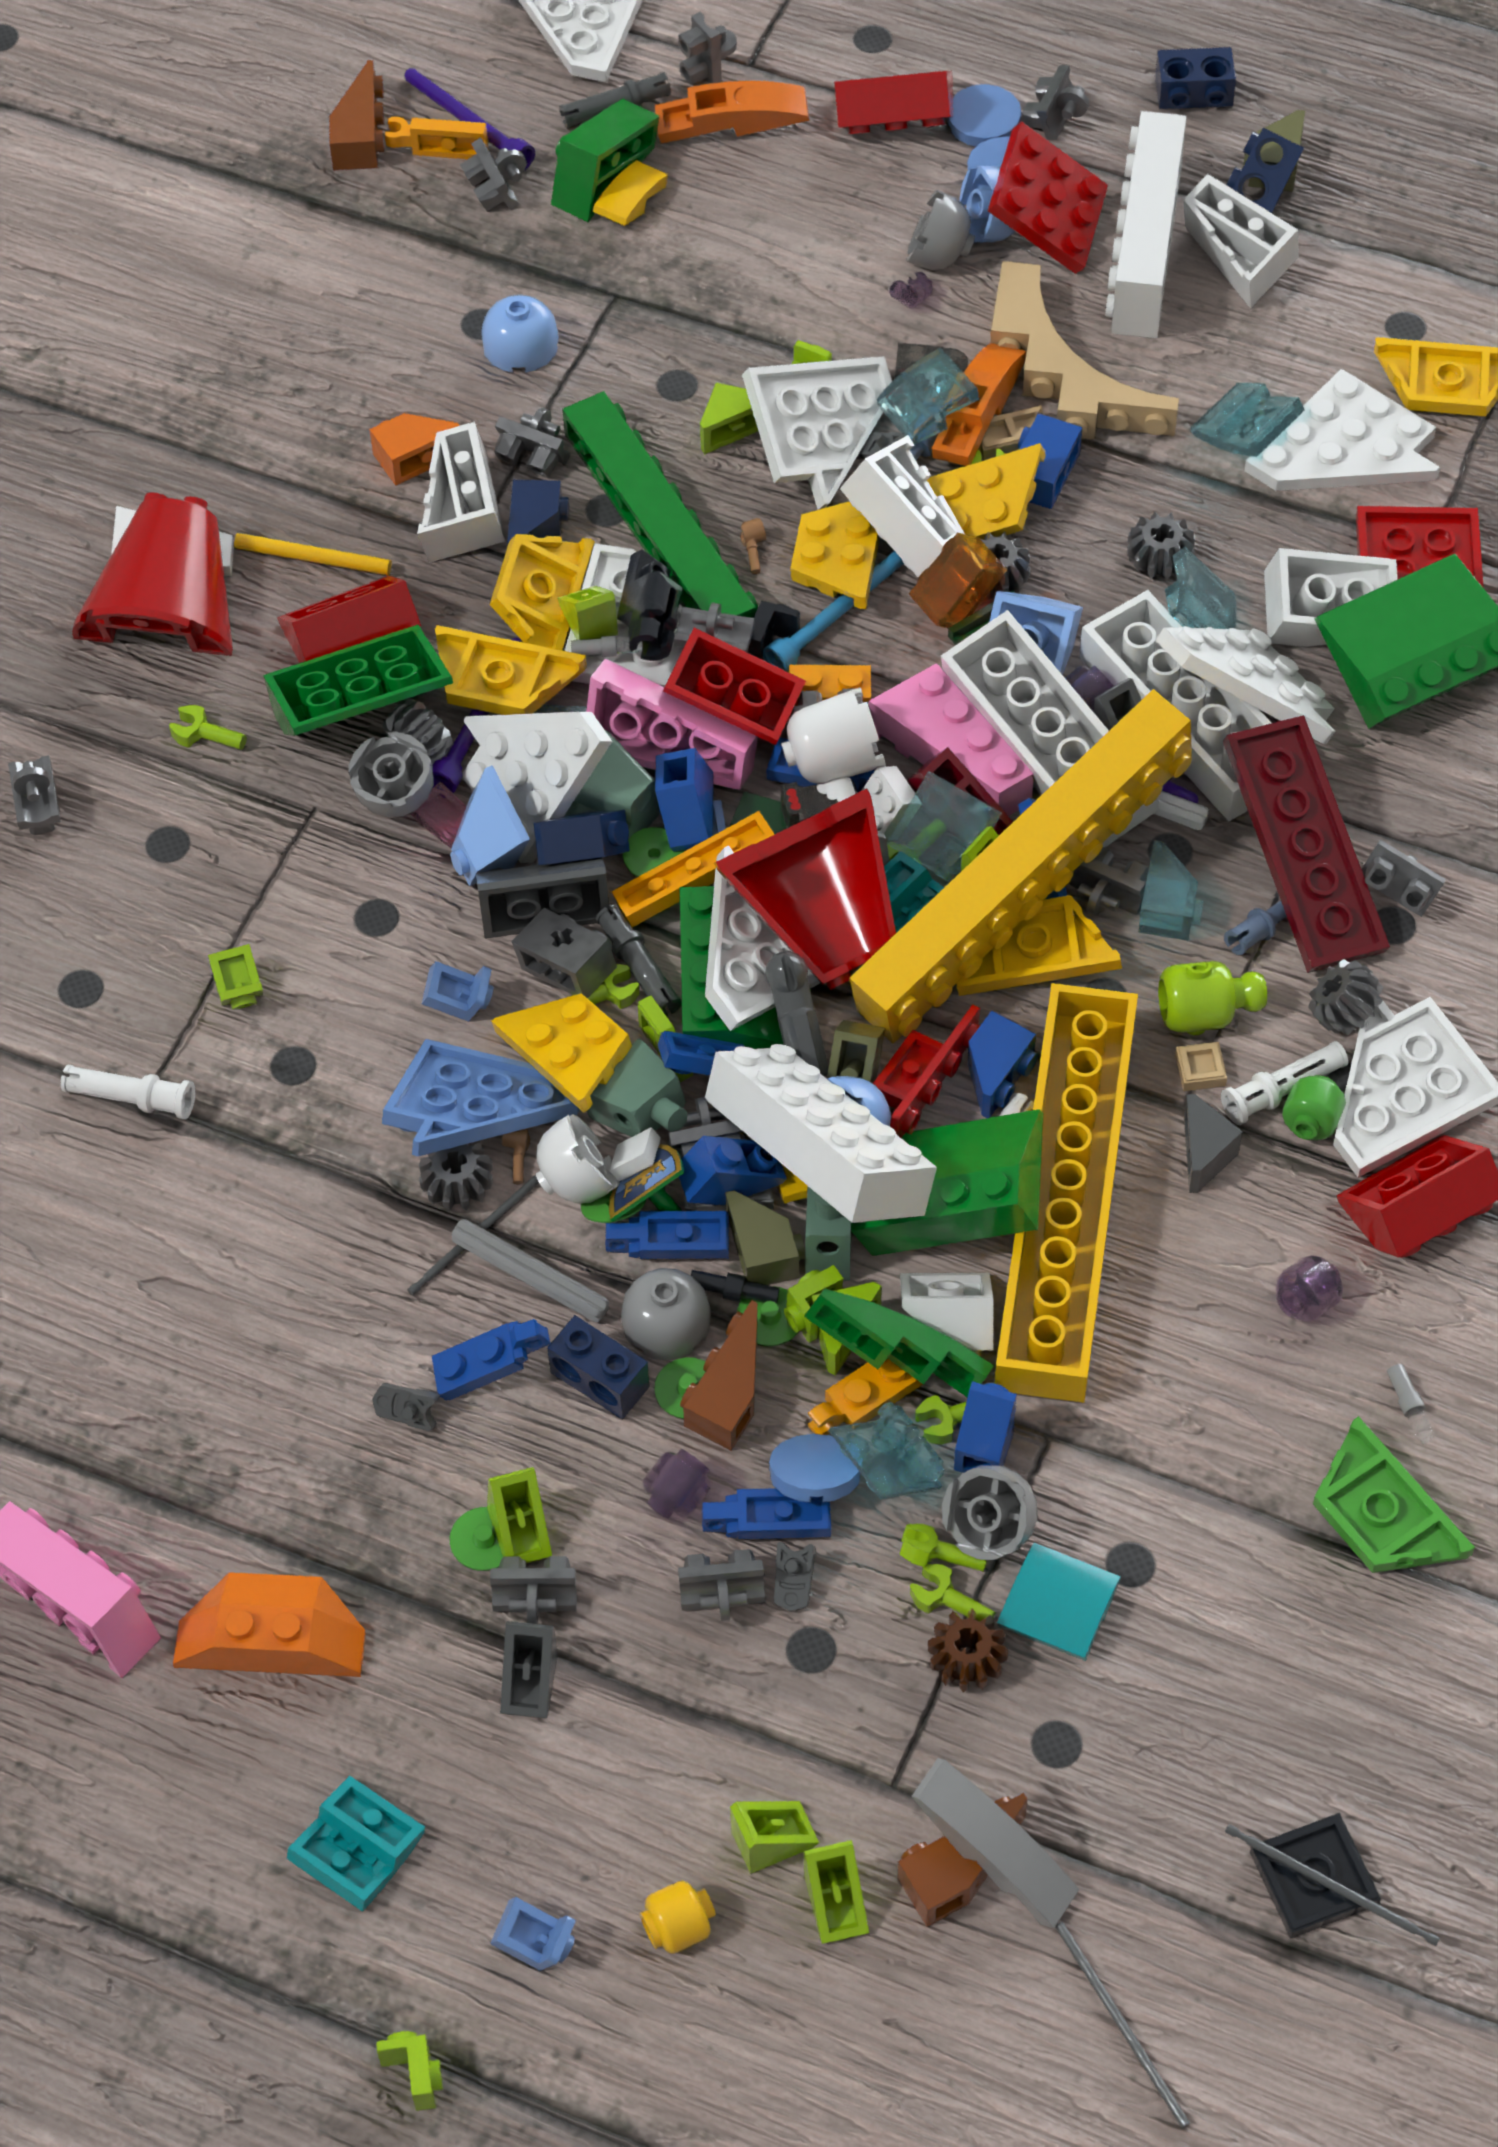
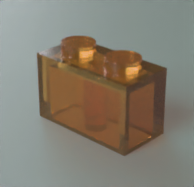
(957, 580)

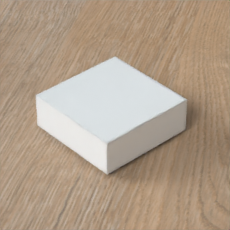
(635, 1154)

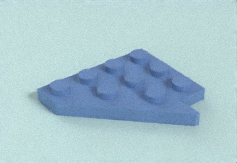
(469, 1096)

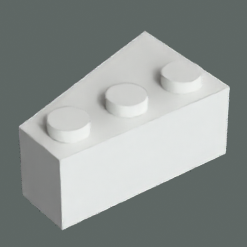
(1240, 237)
(461, 497)
(902, 505)

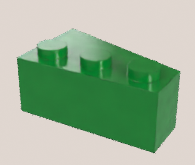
(598, 153)

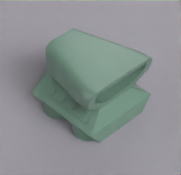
(619, 785)

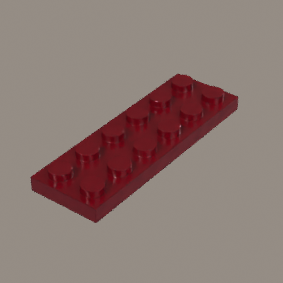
(1306, 843)

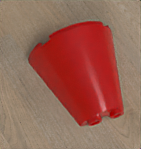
(163, 579)
(820, 887)

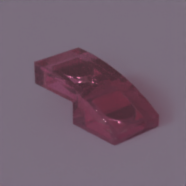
(441, 814)

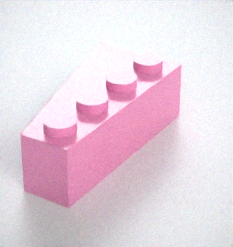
(934, 714)
(656, 723)
(75, 1588)

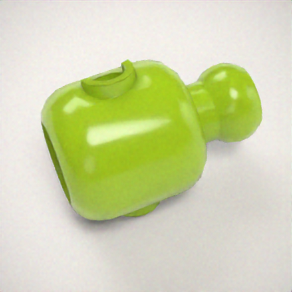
(1206, 996)

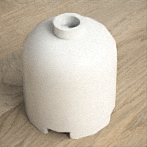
(833, 739)

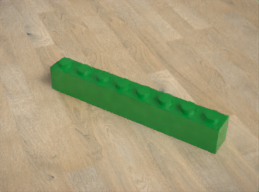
(653, 506)

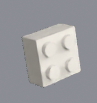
(889, 797)

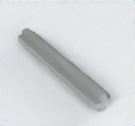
(530, 1270)

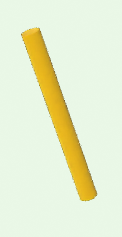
(312, 554)

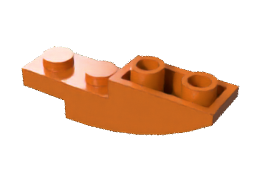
(732, 104)
(994, 375)

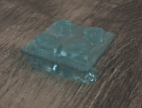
(941, 825)
(891, 1454)

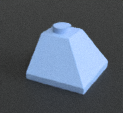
(1046, 620)
(489, 831)

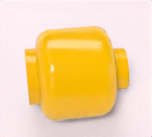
(677, 1917)

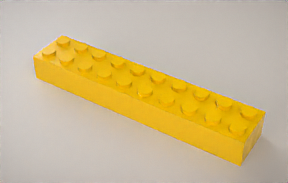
(1023, 867)
(1060, 1265)

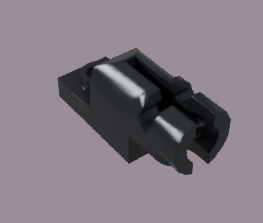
(649, 606)

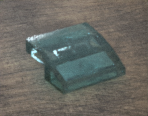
(925, 395)
(1247, 419)
(1199, 596)

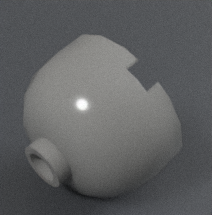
(941, 234)
(391, 774)
(665, 1314)
(989, 1511)

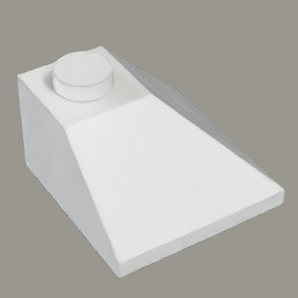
(952, 1304)

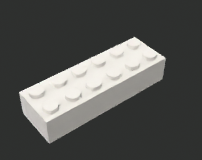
(1145, 224)
(1125, 647)
(1027, 702)
(820, 1133)

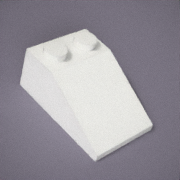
(1312, 583)

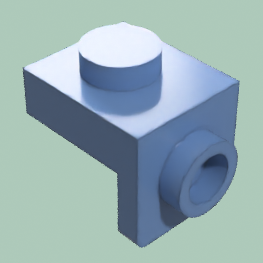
(457, 991)
(533, 1935)

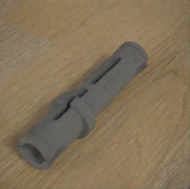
(634, 92)
(629, 946)

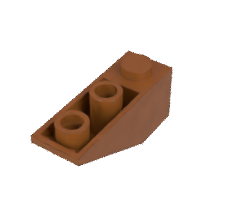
(355, 122)
(725, 1395)
(938, 1875)

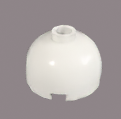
(573, 1163)

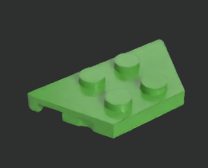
(1384, 1508)

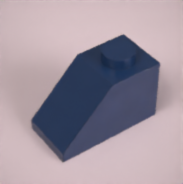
(537, 508)
(581, 836)

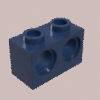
(1195, 78)
(1274, 176)
(598, 1367)

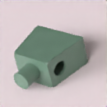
(639, 1095)
(824, 1225)

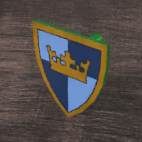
(648, 1184)

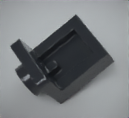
(772, 621)

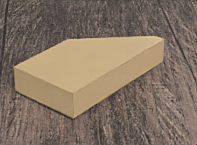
(1006, 431)

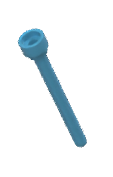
(787, 650)

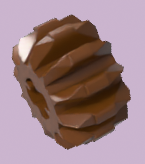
(970, 1634)

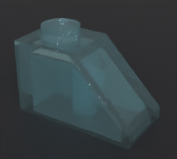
(1169, 897)

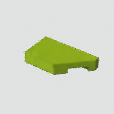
(653, 1023)

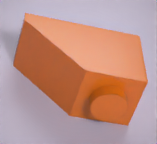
(406, 444)

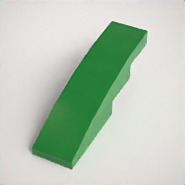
(885, 1334)

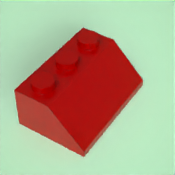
(894, 101)
(350, 618)
(734, 686)
(1423, 1195)

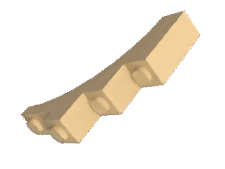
(1056, 372)

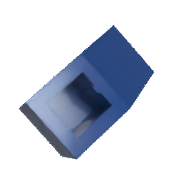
(685, 797)
(997, 1059)
(727, 1165)
(985, 1427)

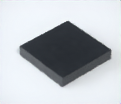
(1302, 1901)

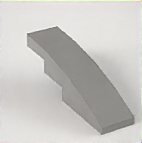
(995, 1841)

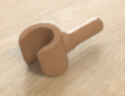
(752, 533)
(520, 1143)

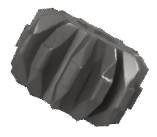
(1156, 541)
(1013, 558)
(421, 723)
(1345, 997)
(456, 1175)

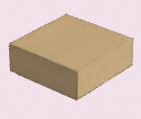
(1201, 1066)

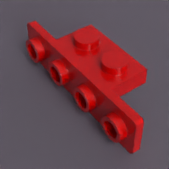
(918, 1069)

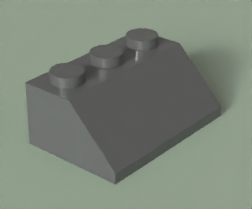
(516, 895)

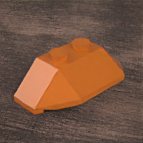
(271, 1627)

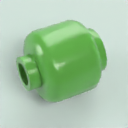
(1314, 1105)

